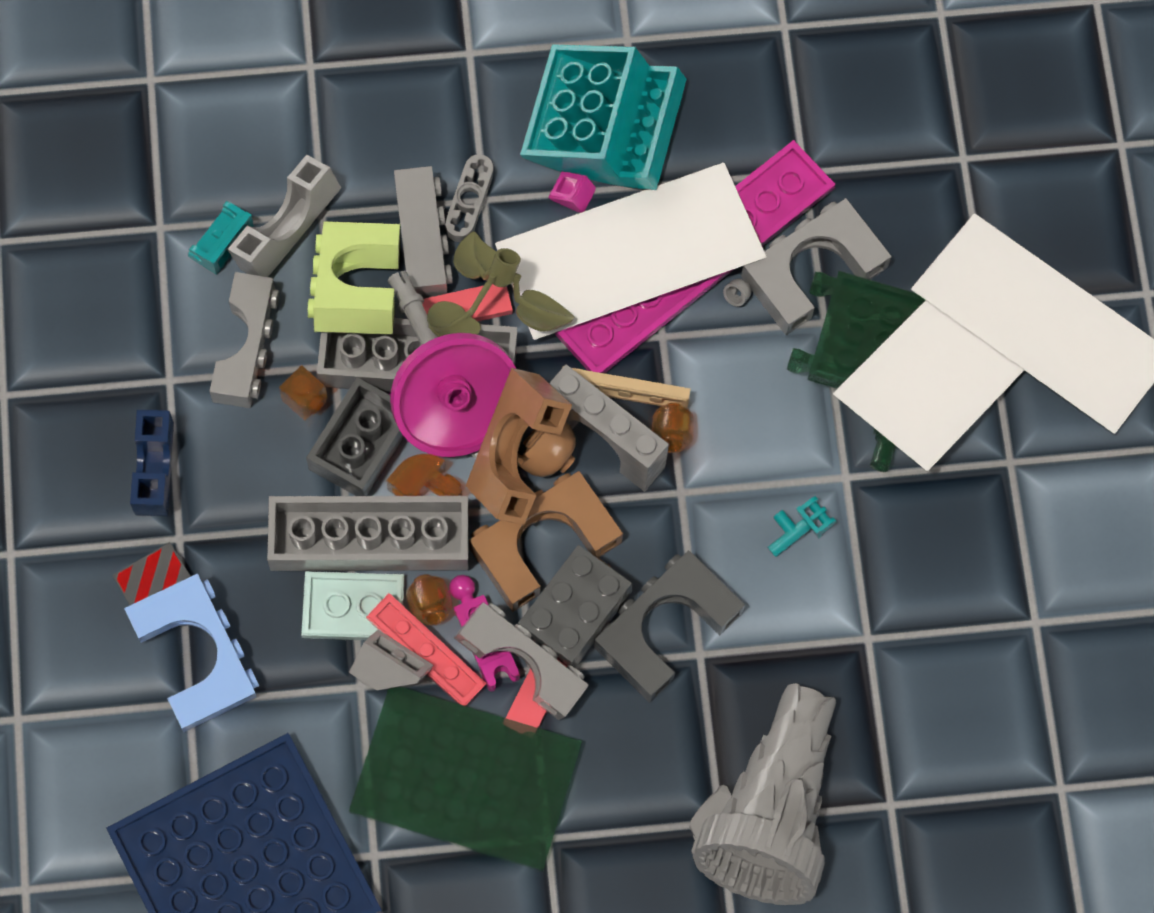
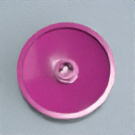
(449, 393)

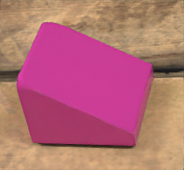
(573, 191)

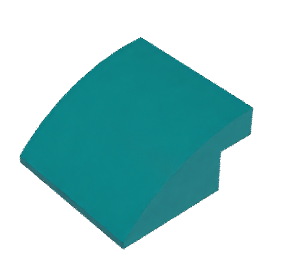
(604, 115)

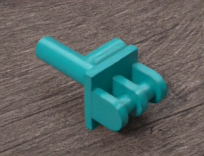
(794, 532)

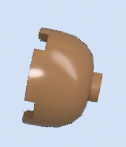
(548, 452)

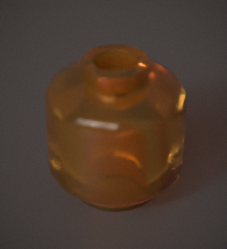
(674, 426)
(429, 599)

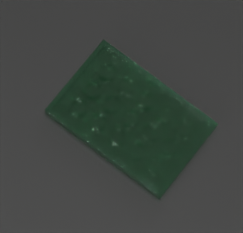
(466, 777)

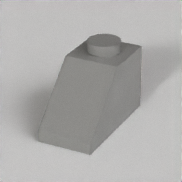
(387, 663)

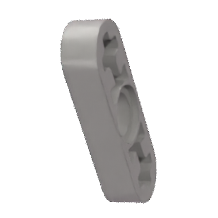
(466, 184)

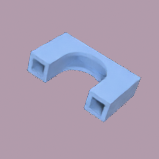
(191, 605)

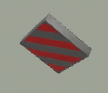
(151, 574)

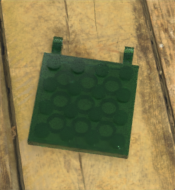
(855, 325)

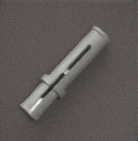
(411, 305)

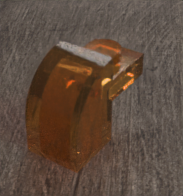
(419, 475)

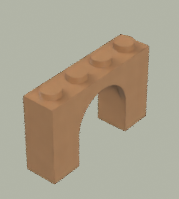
(494, 476)
(569, 502)

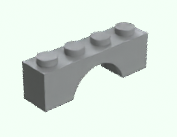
(308, 193)
(236, 377)
(555, 685)

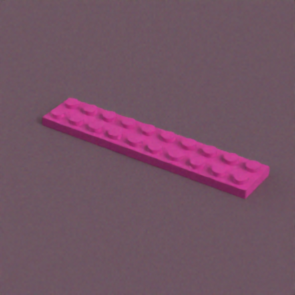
(773, 200)

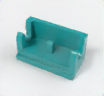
(213, 246)

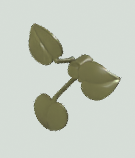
(499, 267)

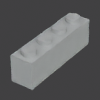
(421, 230)

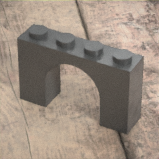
(683, 583)

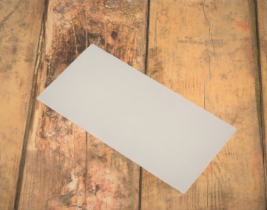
(638, 246)
(1041, 322)
(927, 384)

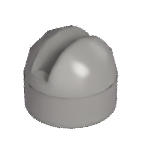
(733, 287)

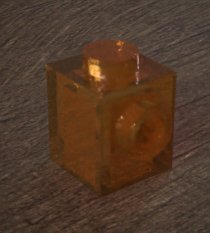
(303, 393)

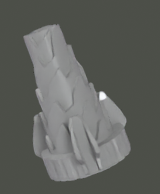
(766, 833)

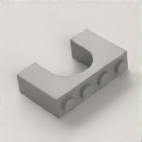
(837, 230)
(639, 448)

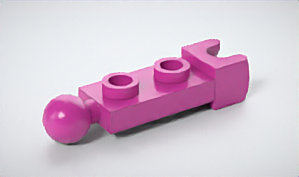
(462, 589)

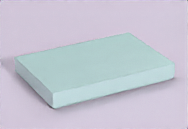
(339, 602)

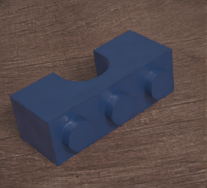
(154, 457)

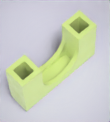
(348, 307)

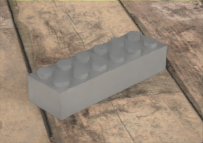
(379, 356)
(367, 533)

